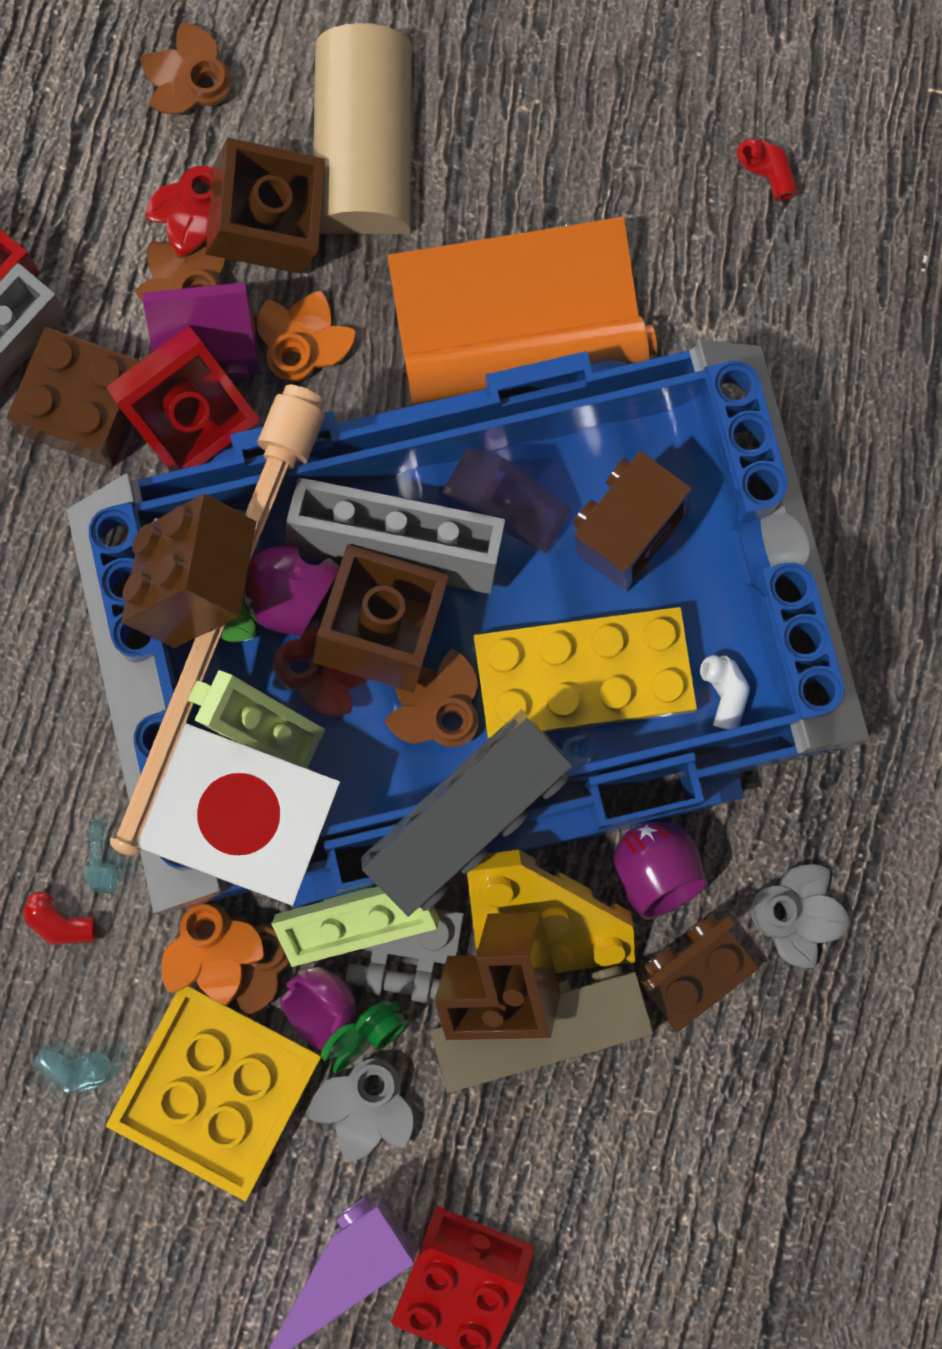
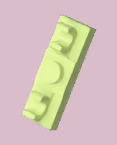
(255, 719)
(347, 925)

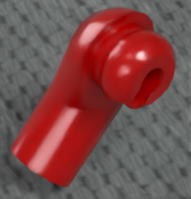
(770, 163)
(52, 926)

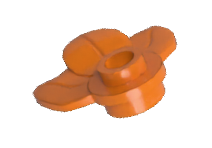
(305, 331)
(212, 960)

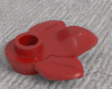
(183, 210)

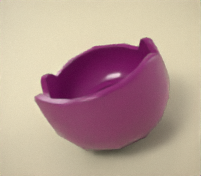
(318, 1005)

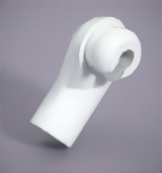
(730, 686)

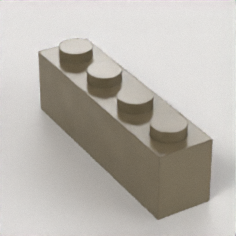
(585, 1022)

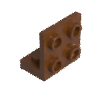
(698, 973)

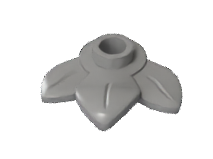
(807, 914)
(361, 1116)

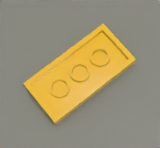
(587, 671)

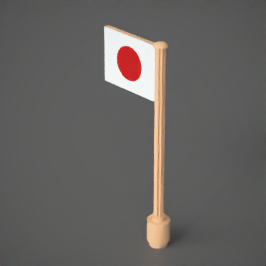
(214, 798)

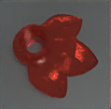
(320, 686)

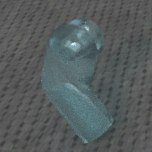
(73, 1075)

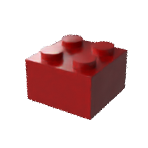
(182, 402)

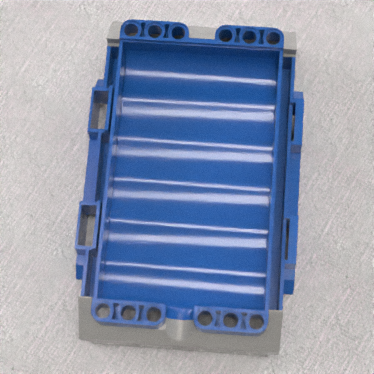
(567, 432)

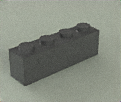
(465, 814)

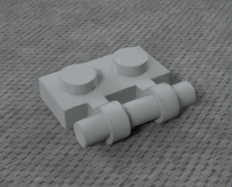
(426, 947)

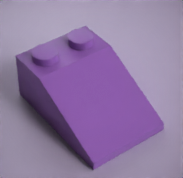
(357, 1261)

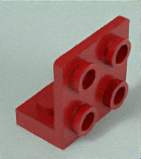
(463, 1283)

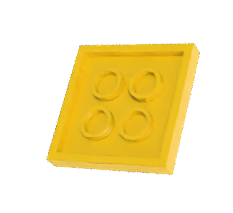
(214, 1092)

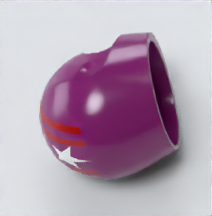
(285, 590)
(655, 861)

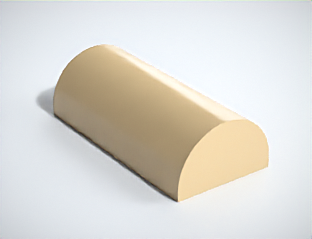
(364, 129)

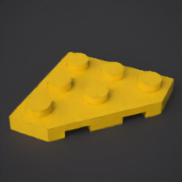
(577, 926)

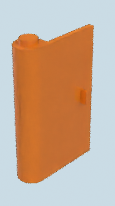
(516, 304)

